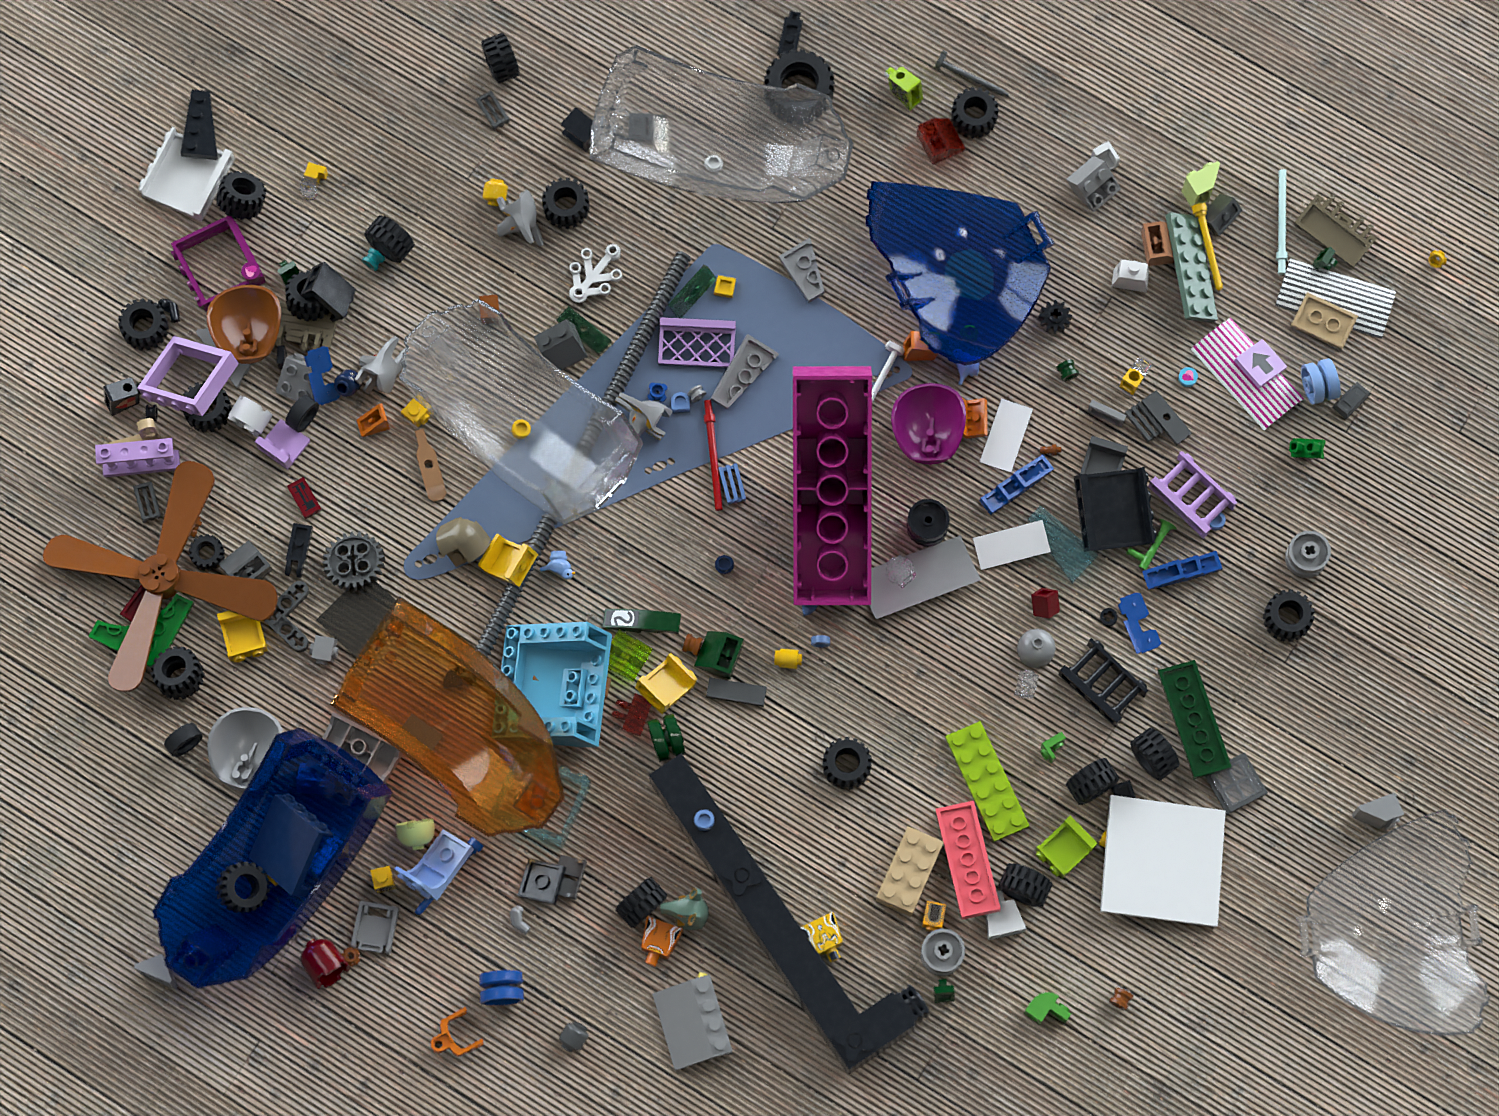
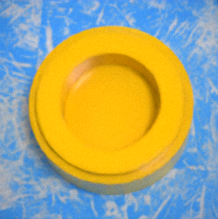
(520, 429)

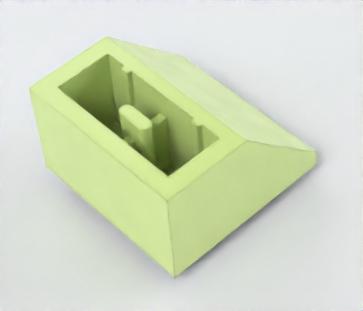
(1200, 184)

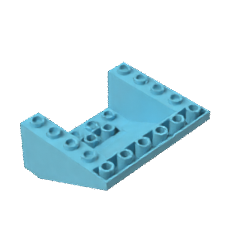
(571, 673)

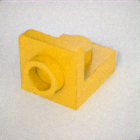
(416, 413)

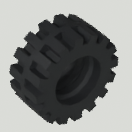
(201, 542)

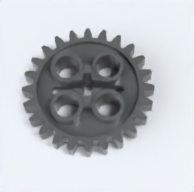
(335, 563)

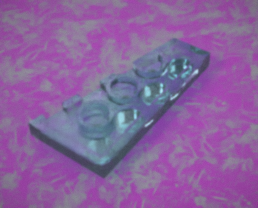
(1064, 545)

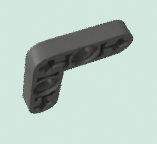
(282, 620)

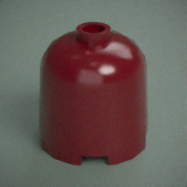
(323, 962)

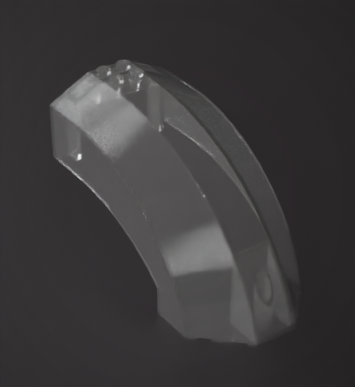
(669, 117)
(485, 377)

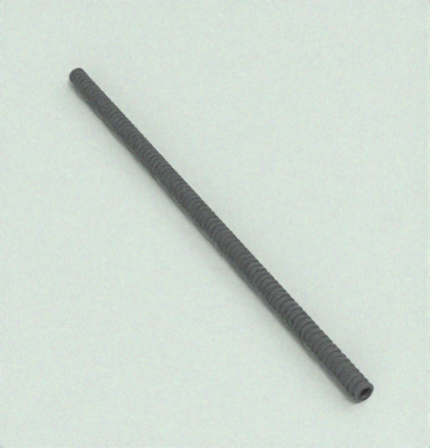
(616, 387)

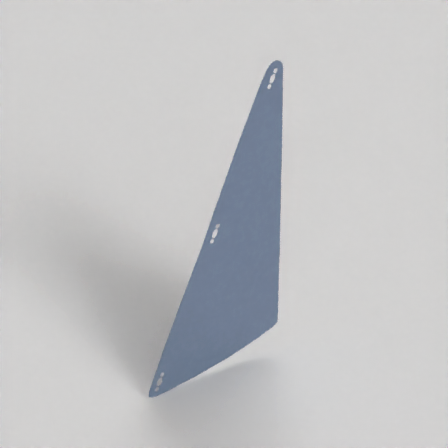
(763, 307)

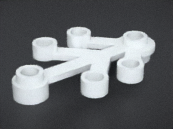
(594, 275)

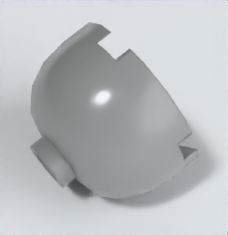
(1036, 648)

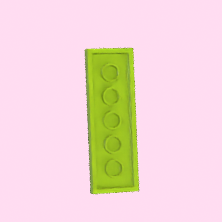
(987, 781)

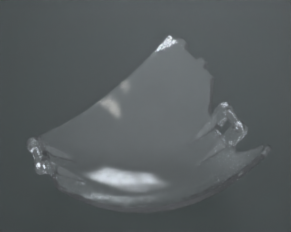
(1394, 933)

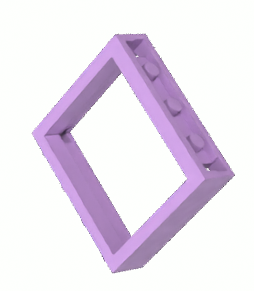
(225, 366)

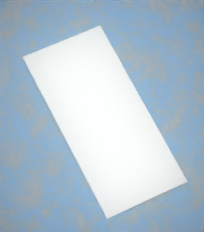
(1006, 435)
(1011, 544)

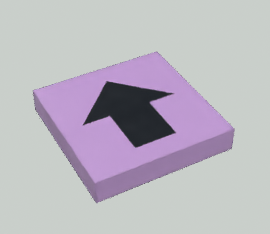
(1260, 363)

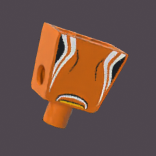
(659, 940)

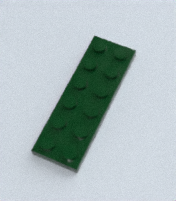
(1194, 719)

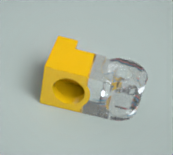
(311, 180)
(1135, 375)

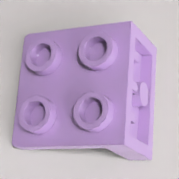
(283, 444)

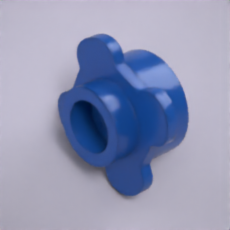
(657, 387)

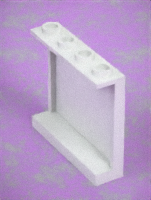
(184, 182)

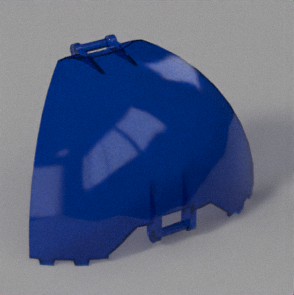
(961, 263)

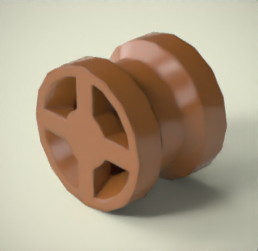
(692, 644)
(1121, 998)

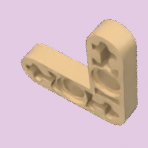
(147, 431)

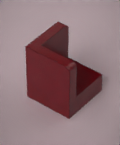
(1045, 603)

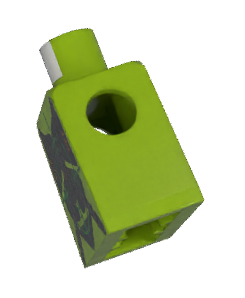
(905, 86)

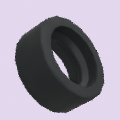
(302, 413)
(183, 739)

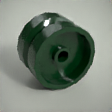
(667, 737)

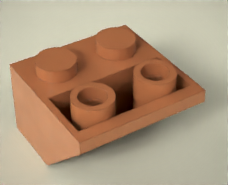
(1157, 243)

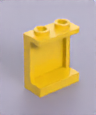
(507, 560)
(242, 636)
(666, 683)

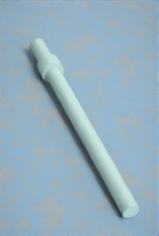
(1281, 255)

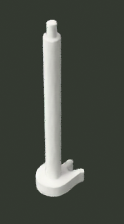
(895, 350)

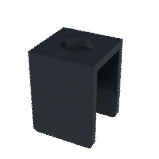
(578, 129)

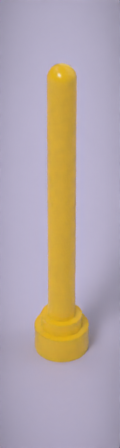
(1199, 211)

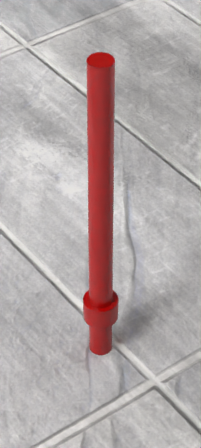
(709, 420)

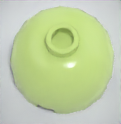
(416, 833)

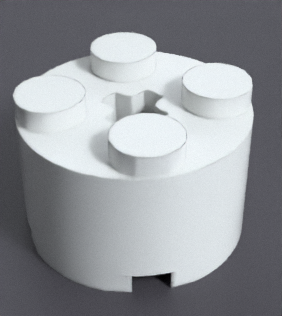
(249, 415)

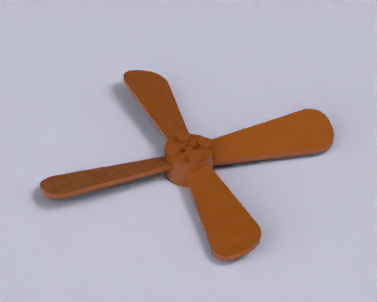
(240, 595)

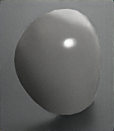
(239, 744)

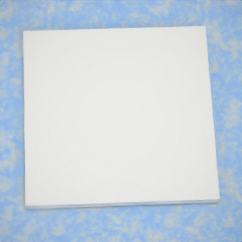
(1163, 861)

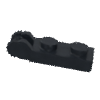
(298, 548)

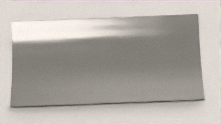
(938, 571)

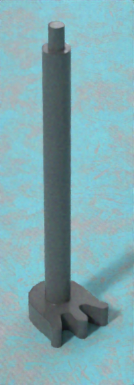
(942, 63)

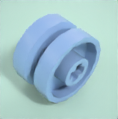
(1320, 381)

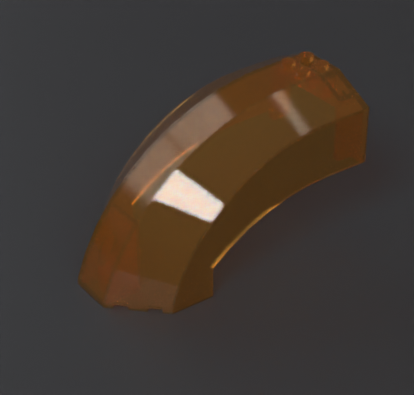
(455, 721)

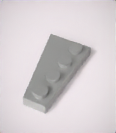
(744, 368)

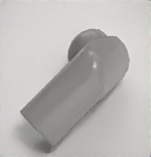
(516, 919)

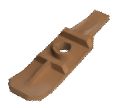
(432, 477)

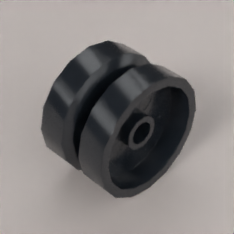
(927, 522)

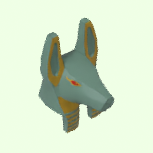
(689, 910)

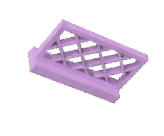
(698, 326)

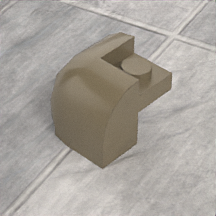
(462, 540)

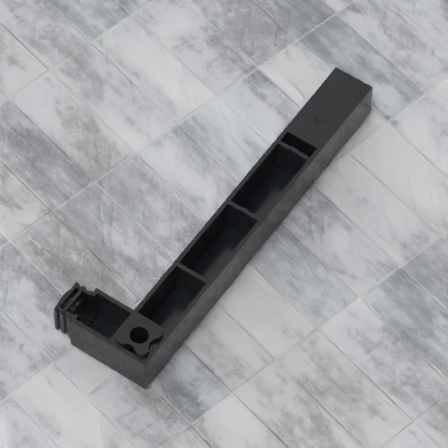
(849, 1035)

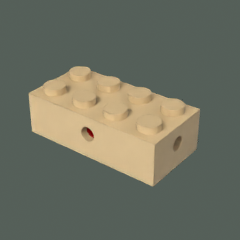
(909, 871)

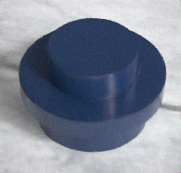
(724, 564)

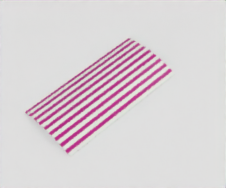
(1218, 354)

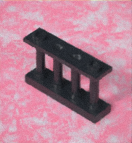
(1098, 701)

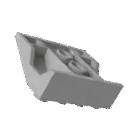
(363, 745)
(692, 1022)

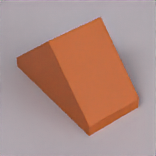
(373, 421)

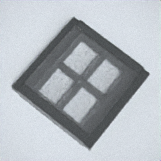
(1238, 785)

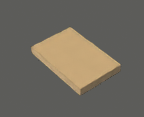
(1324, 321)

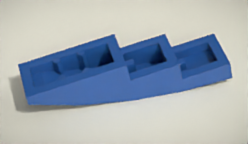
(1016, 484)
(1182, 570)

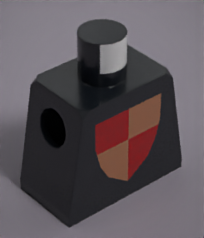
(121, 395)

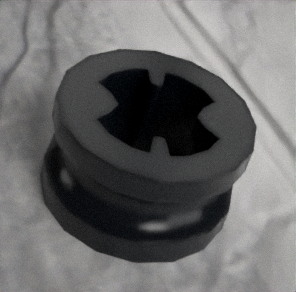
(152, 412)
(1112, 621)

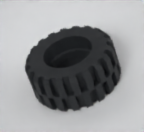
(801, 64)

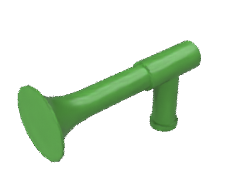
(1147, 558)

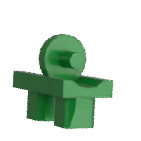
(1307, 448)

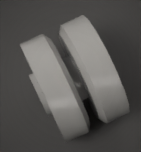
(1307, 543)
(950, 943)

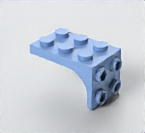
(437, 866)

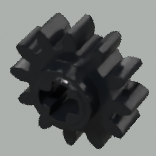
(1062, 315)

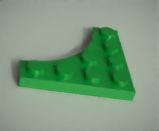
(167, 627)

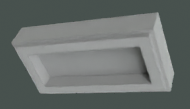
(1107, 413)

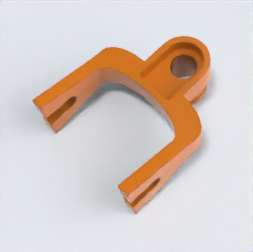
(446, 1039)

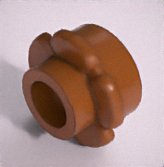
(355, 953)

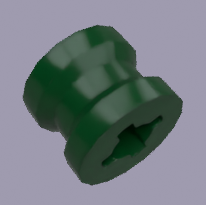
(1067, 370)

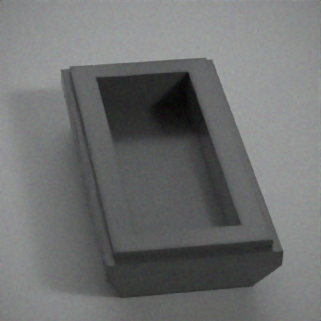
(1351, 400)

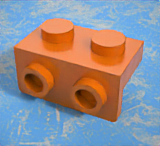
(975, 418)

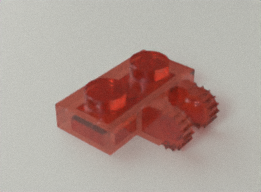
(636, 716)

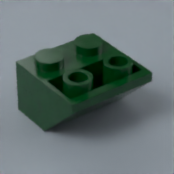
(719, 653)

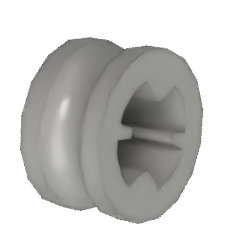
(696, 393)

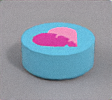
(1188, 377)

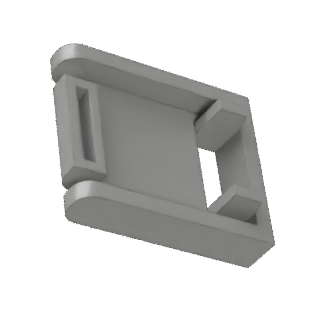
(374, 931)

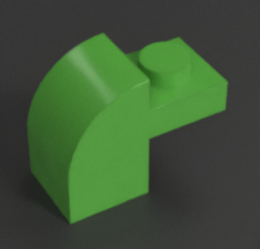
(1046, 1003)

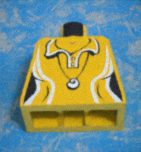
(824, 936)

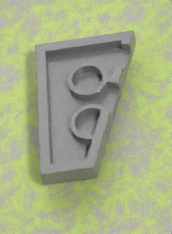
(803, 269)

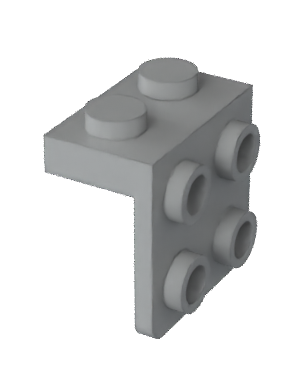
(294, 378)

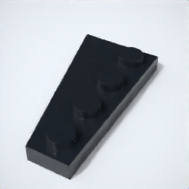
(199, 128)

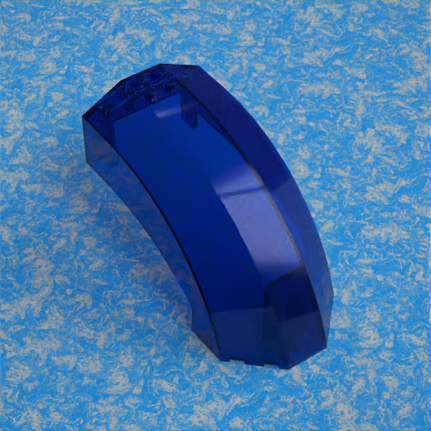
(218, 946)

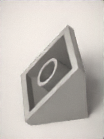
(156, 970)

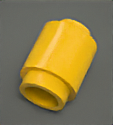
(787, 658)

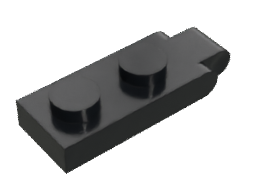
(790, 33)

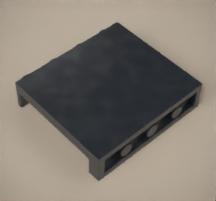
(1114, 509)

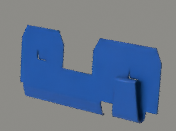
(322, 393)
(1136, 609)

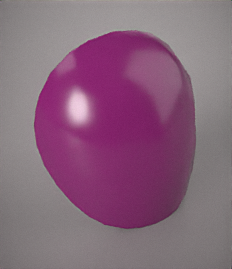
(929, 422)

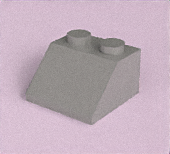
(1380, 812)

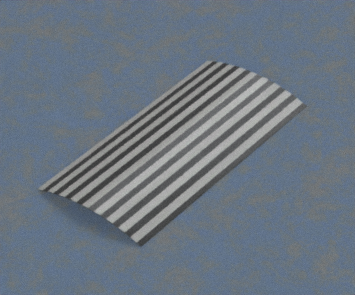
(1356, 296)

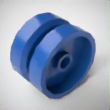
(501, 987)

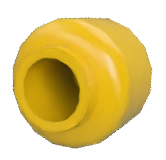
(493, 190)

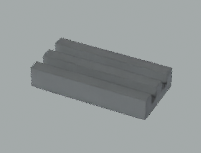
(499, 122)
(1140, 406)
(151, 516)

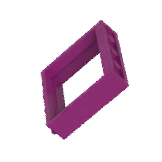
(202, 235)

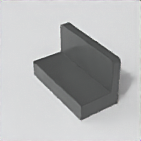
(1222, 213)

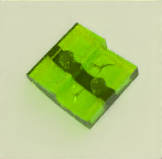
(627, 655)

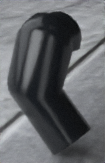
(171, 308)

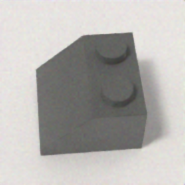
(561, 345)

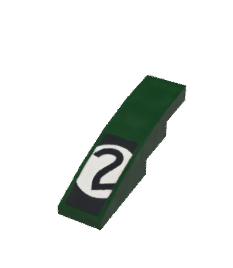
(642, 620)

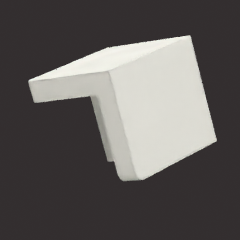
(1108, 154)

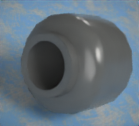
(573, 1036)

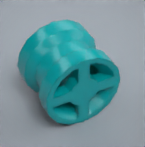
(373, 259)

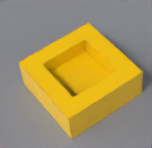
(725, 286)

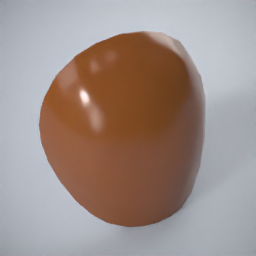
(245, 322)

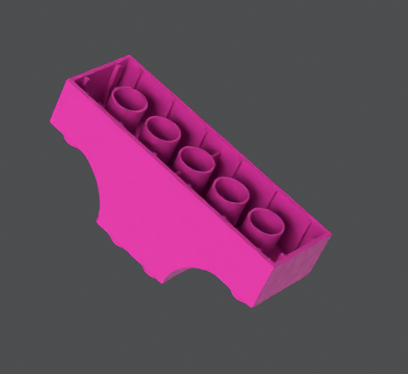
(832, 485)

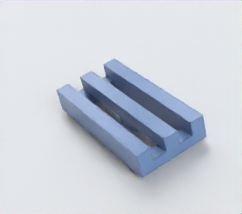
(728, 468)

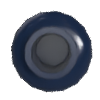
(346, 384)

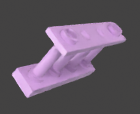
(137, 457)
(1187, 512)

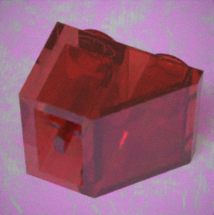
(939, 139)

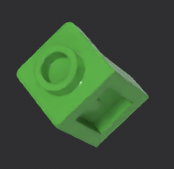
(1055, 743)

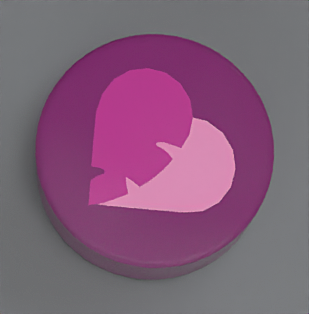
(251, 271)

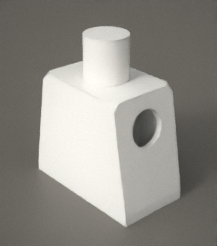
(1131, 276)
(1005, 922)

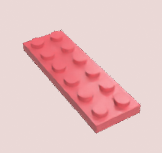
(967, 860)

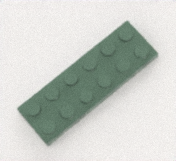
(1191, 267)

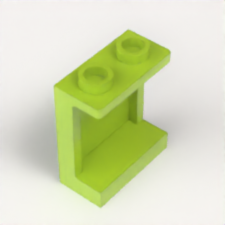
(1065, 847)

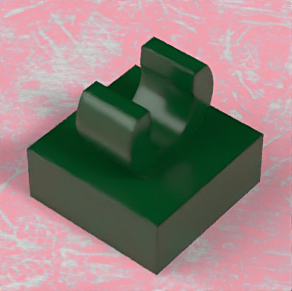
(1325, 259)
(287, 270)
(943, 992)

